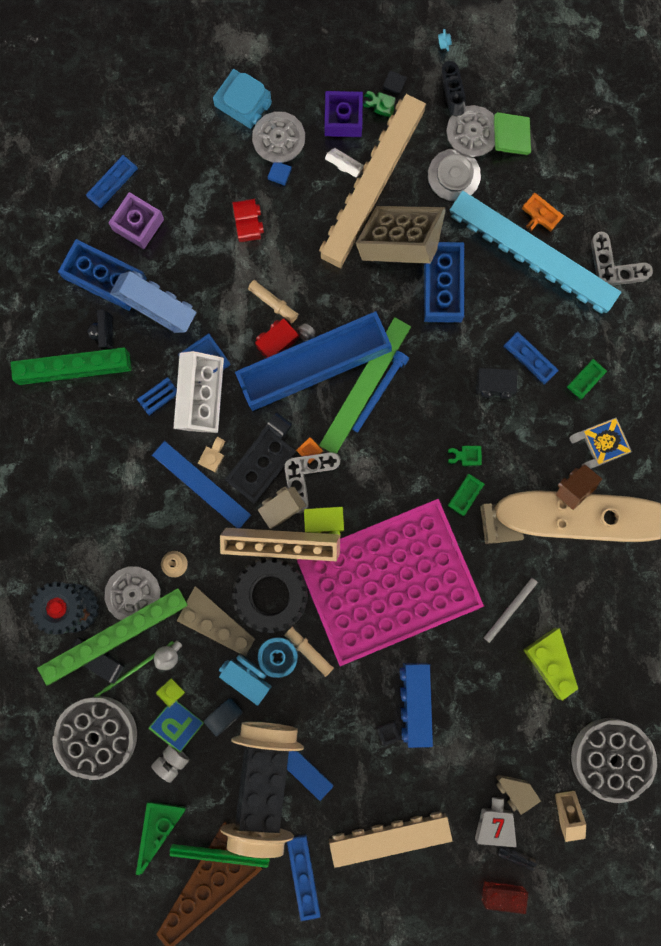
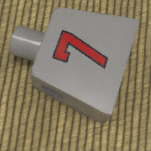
(496, 825)

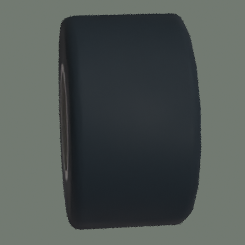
(223, 717)

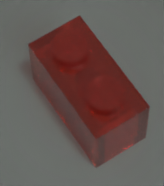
(505, 897)

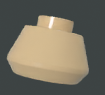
(180, 564)

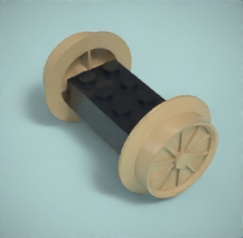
(262, 790)

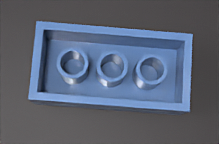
(153, 302)

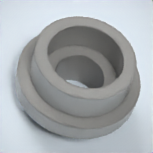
(306, 332)

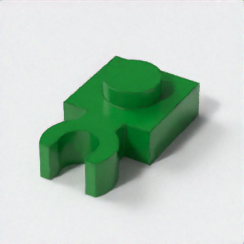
(382, 103)
(469, 455)

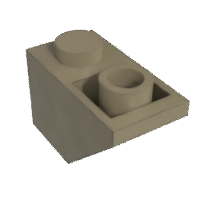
(520, 793)

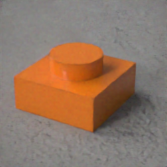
(309, 447)

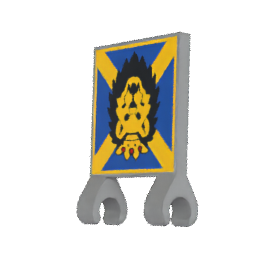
(604, 441)

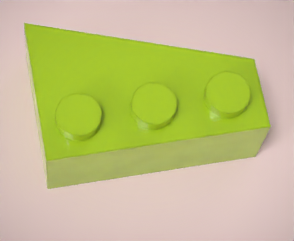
(553, 663)

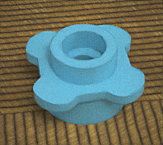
(444, 40)

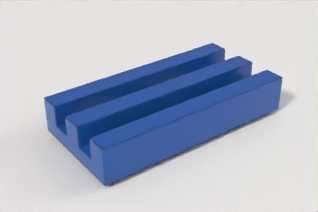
(155, 389)

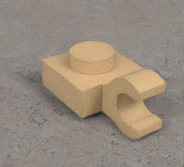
(211, 457)

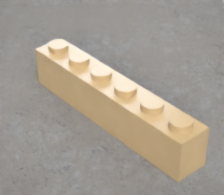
(280, 544)
(390, 840)

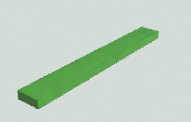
(363, 390)

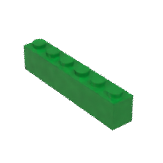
(70, 366)

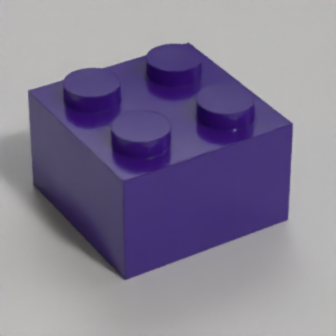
(343, 113)

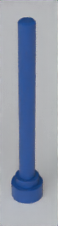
(399, 360)

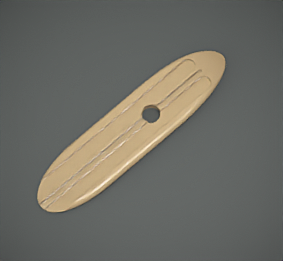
(548, 516)

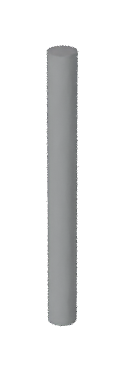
(510, 610)

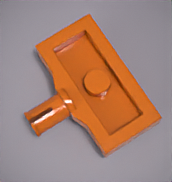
(541, 213)

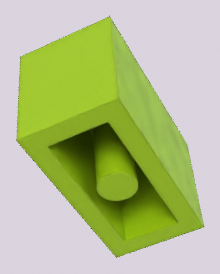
(324, 520)

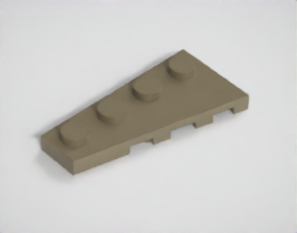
(214, 623)

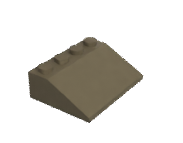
(401, 234)

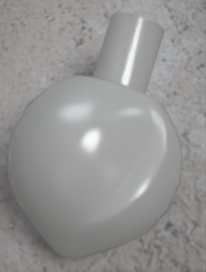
(167, 657)

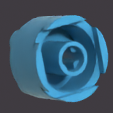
(266, 657)

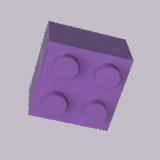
(136, 220)

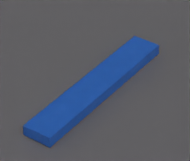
(201, 485)

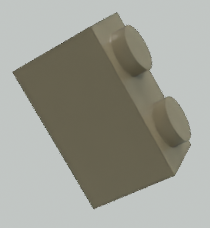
(281, 507)

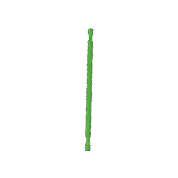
(130, 672)

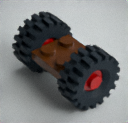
(64, 608)

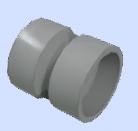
(176, 759)

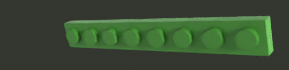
(112, 637)

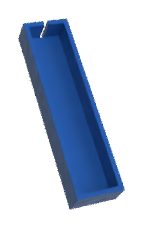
(313, 361)

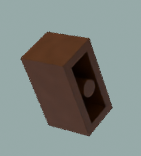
(578, 486)

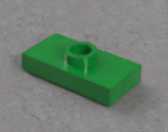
(587, 379)
(466, 495)

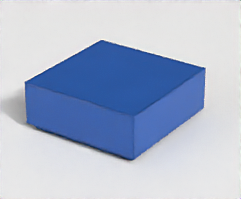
(279, 173)

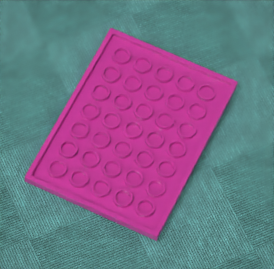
(391, 583)

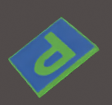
(176, 726)

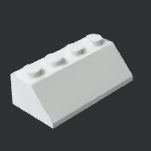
(196, 402)

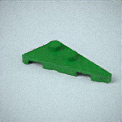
(157, 826)

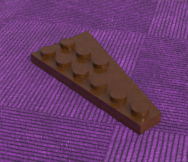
(204, 893)

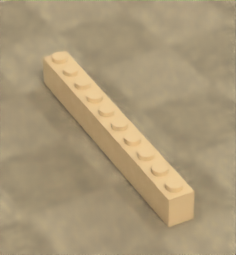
(372, 181)

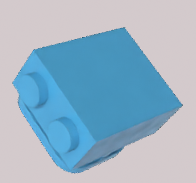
(242, 98)
(245, 678)

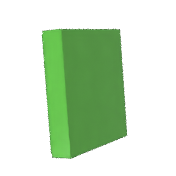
(512, 133)

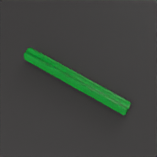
(216, 855)

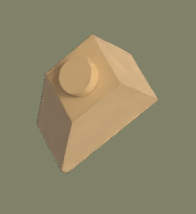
(570, 816)

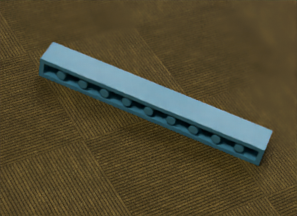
(535, 252)

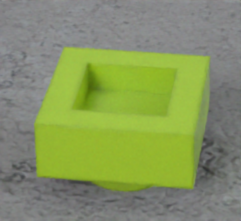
(170, 693)

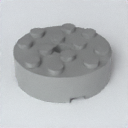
(77, 750)
(634, 765)

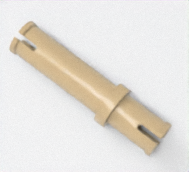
(279, 306)
(308, 651)

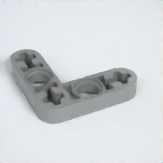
(614, 271)
(304, 469)

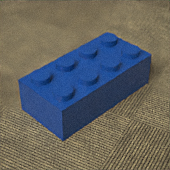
(94, 271)
(445, 284)
(417, 705)

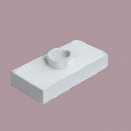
(344, 162)

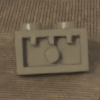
(494, 530)

